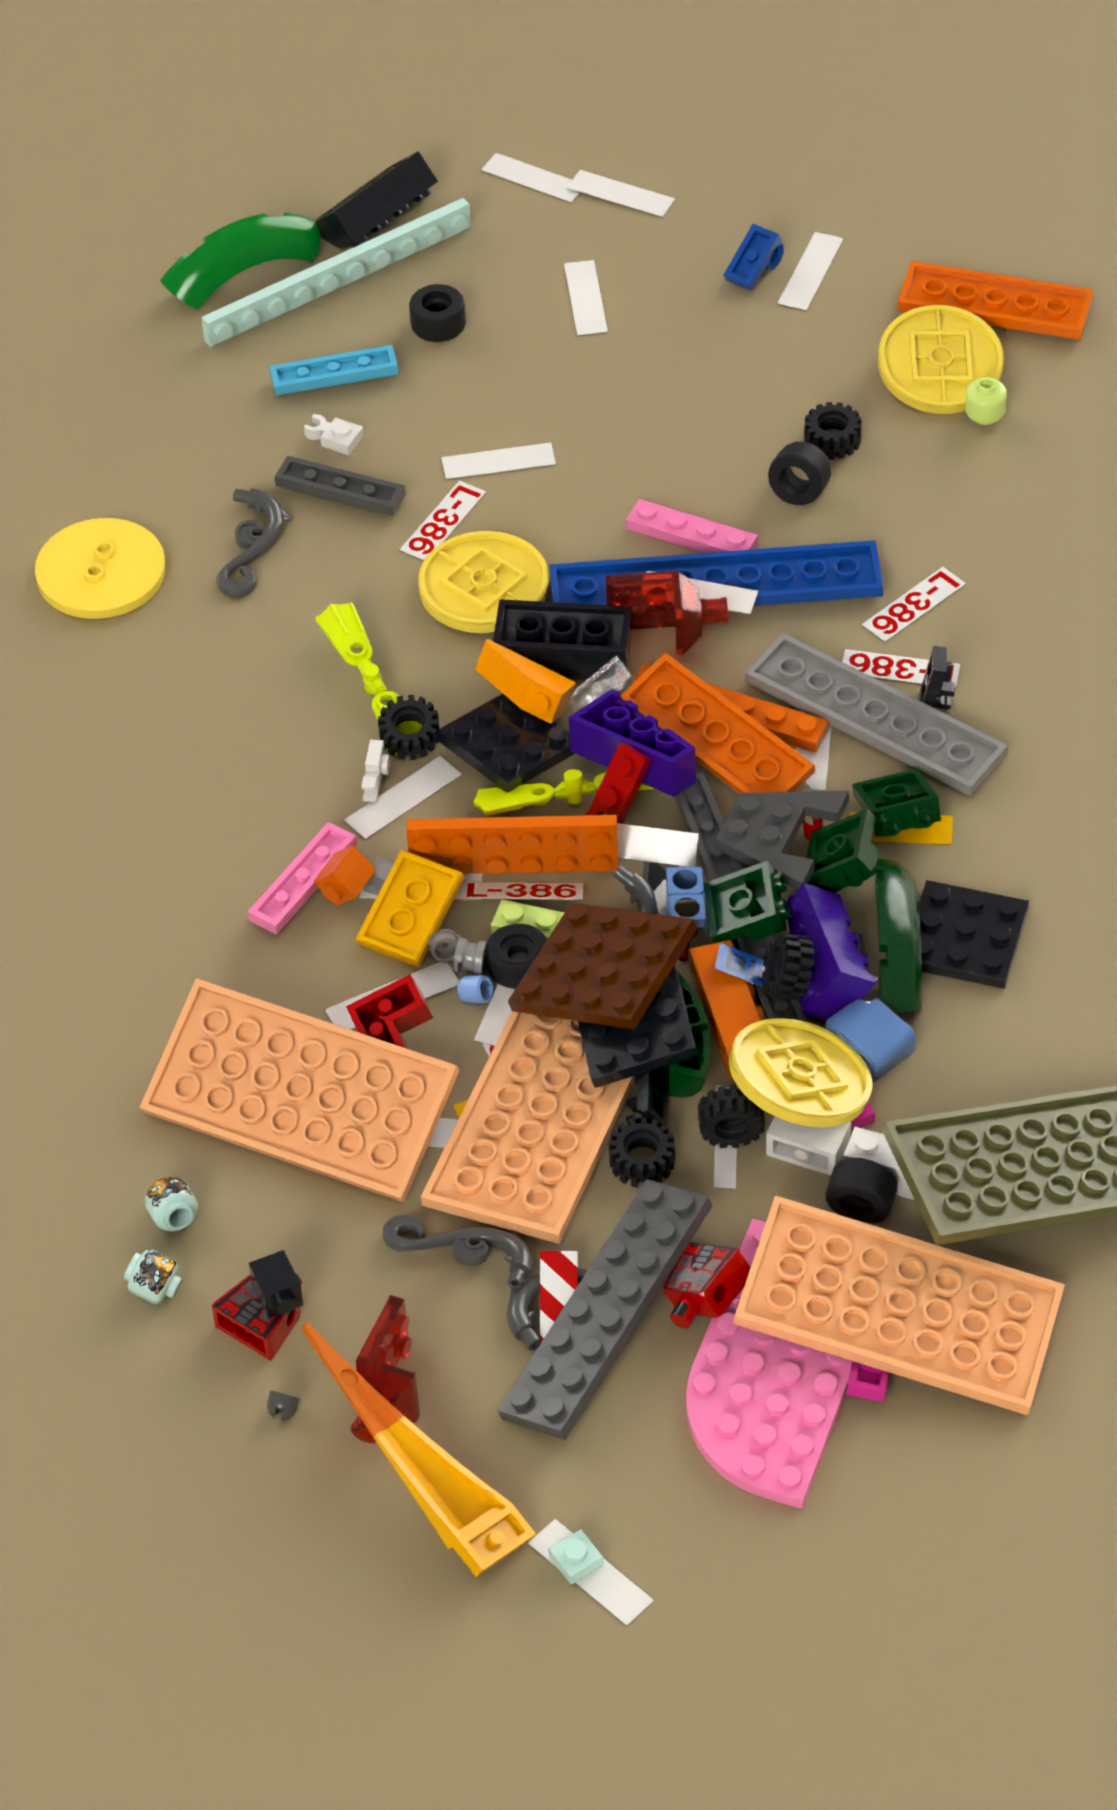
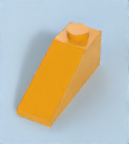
(525, 682)

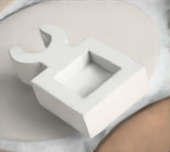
(337, 435)
(376, 766)

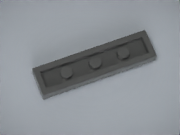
(340, 485)

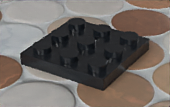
(506, 742)
(969, 933)
(657, 1041)

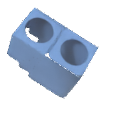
(686, 884)
(874, 1033)

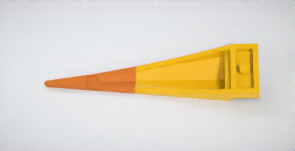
(458, 1504)

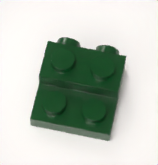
(898, 802)
(843, 852)
(746, 904)

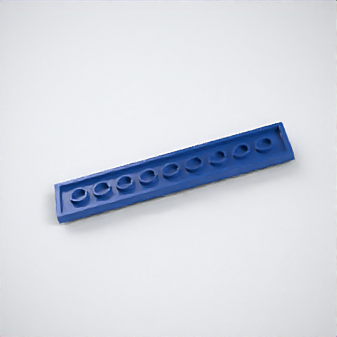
(777, 573)

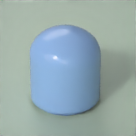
(470, 986)

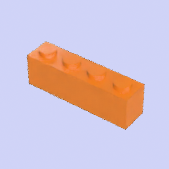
(724, 999)

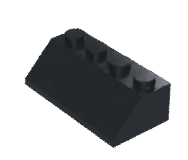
(376, 201)
(565, 636)

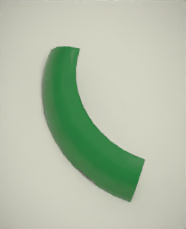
(239, 248)

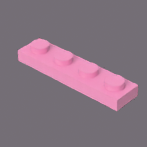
(687, 529)
(296, 883)

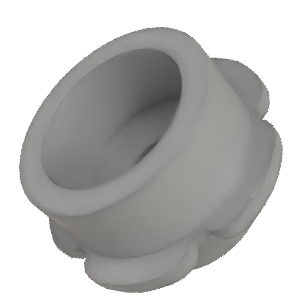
(441, 951)

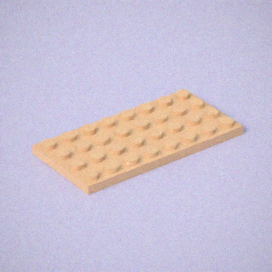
(300, 1089)
(527, 1132)
(900, 1305)

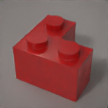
(391, 1011)

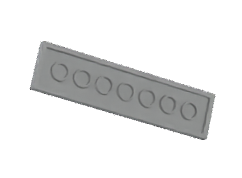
(877, 714)

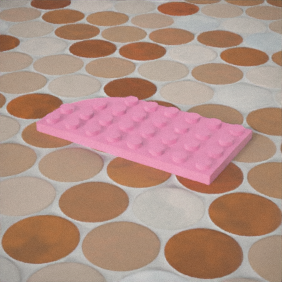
(763, 1403)

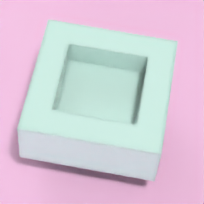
(575, 1557)

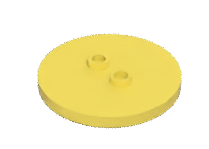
(935, 354)
(100, 568)
(475, 570)
(800, 1072)

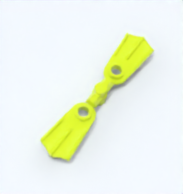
(346, 633)
(497, 801)

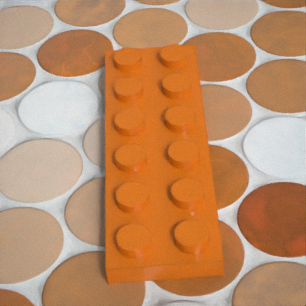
(999, 299)
(723, 735)
(517, 843)

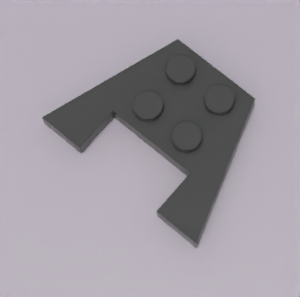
(766, 824)

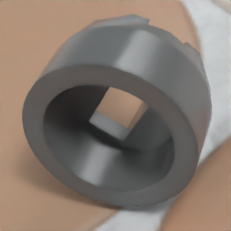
(283, 1402)

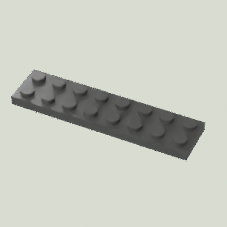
(605, 1309)

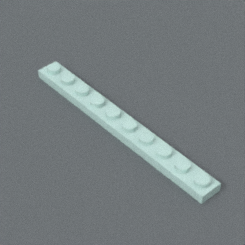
(336, 272)

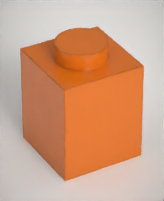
(344, 875)

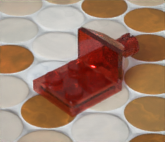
(664, 602)
(379, 1361)

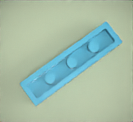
(333, 370)

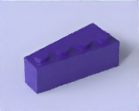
(610, 721)
(838, 967)

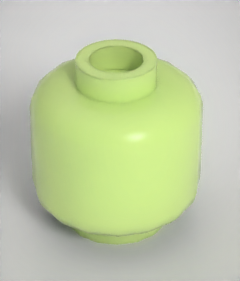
(985, 400)

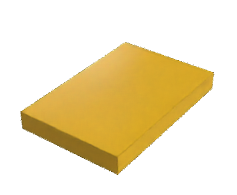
(409, 908)

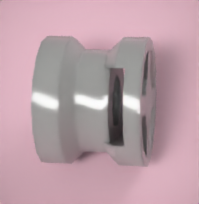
(470, 956)

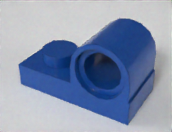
(757, 251)

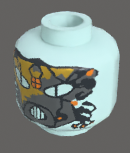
(171, 1204)
(152, 1276)

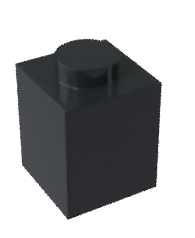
(276, 1284)

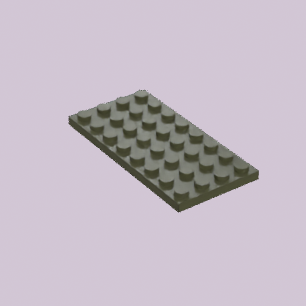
(1011, 1164)

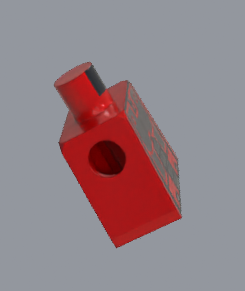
(705, 1282)
(245, 1320)

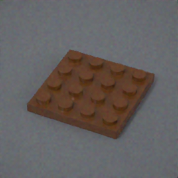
(602, 965)

